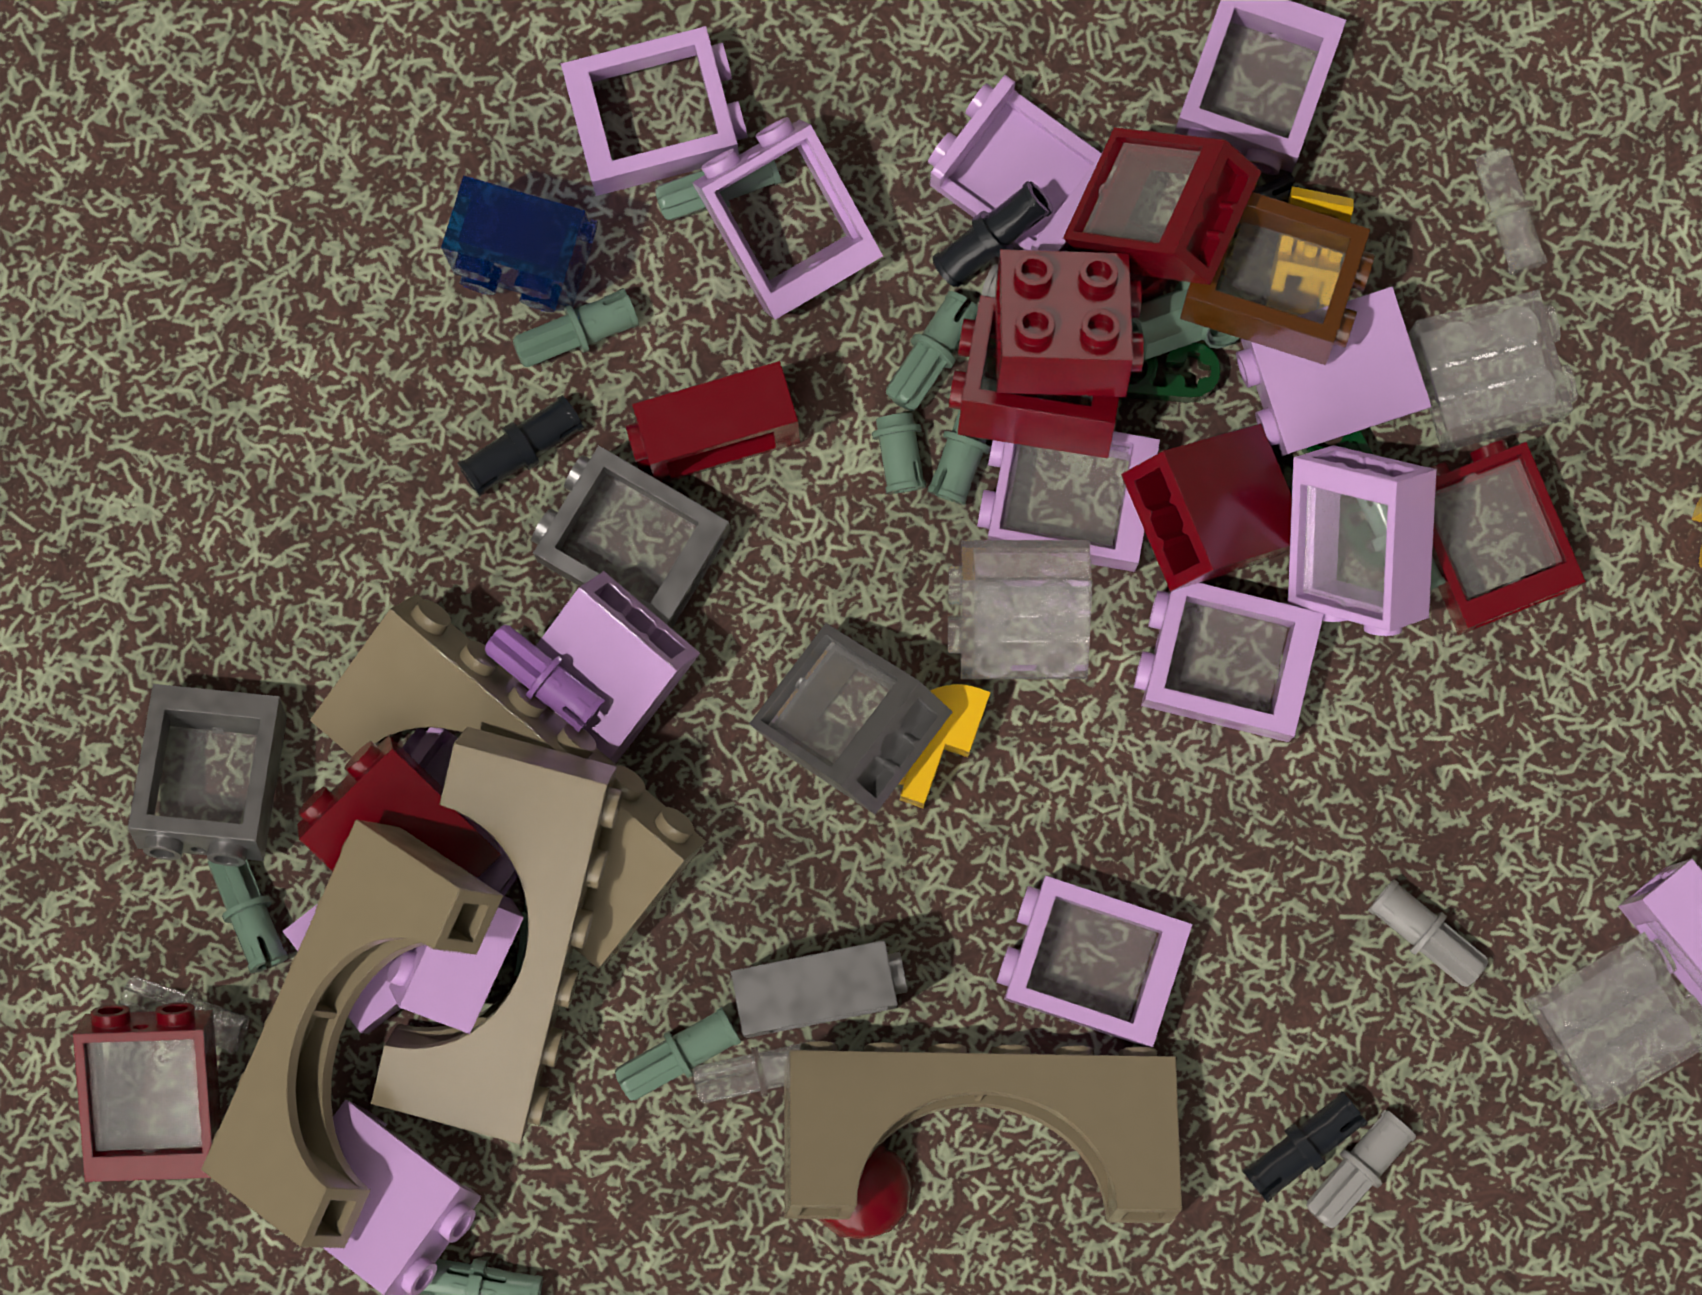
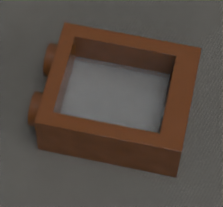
(1285, 280)

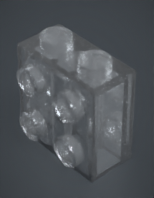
(1493, 370)
(1021, 609)
(1619, 1020)

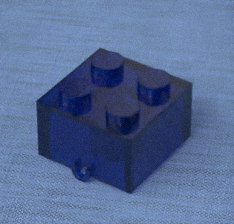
(518, 244)

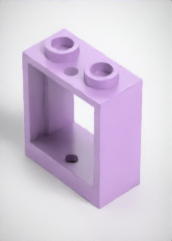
(663, 162)
(819, 270)

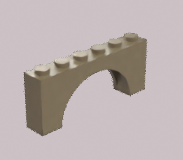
(431, 675)
(549, 821)
(1107, 1107)
(279, 1130)

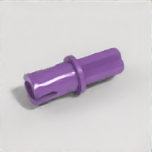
(543, 677)

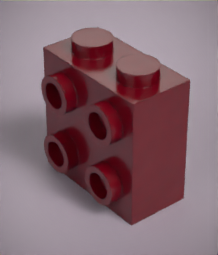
(1066, 323)

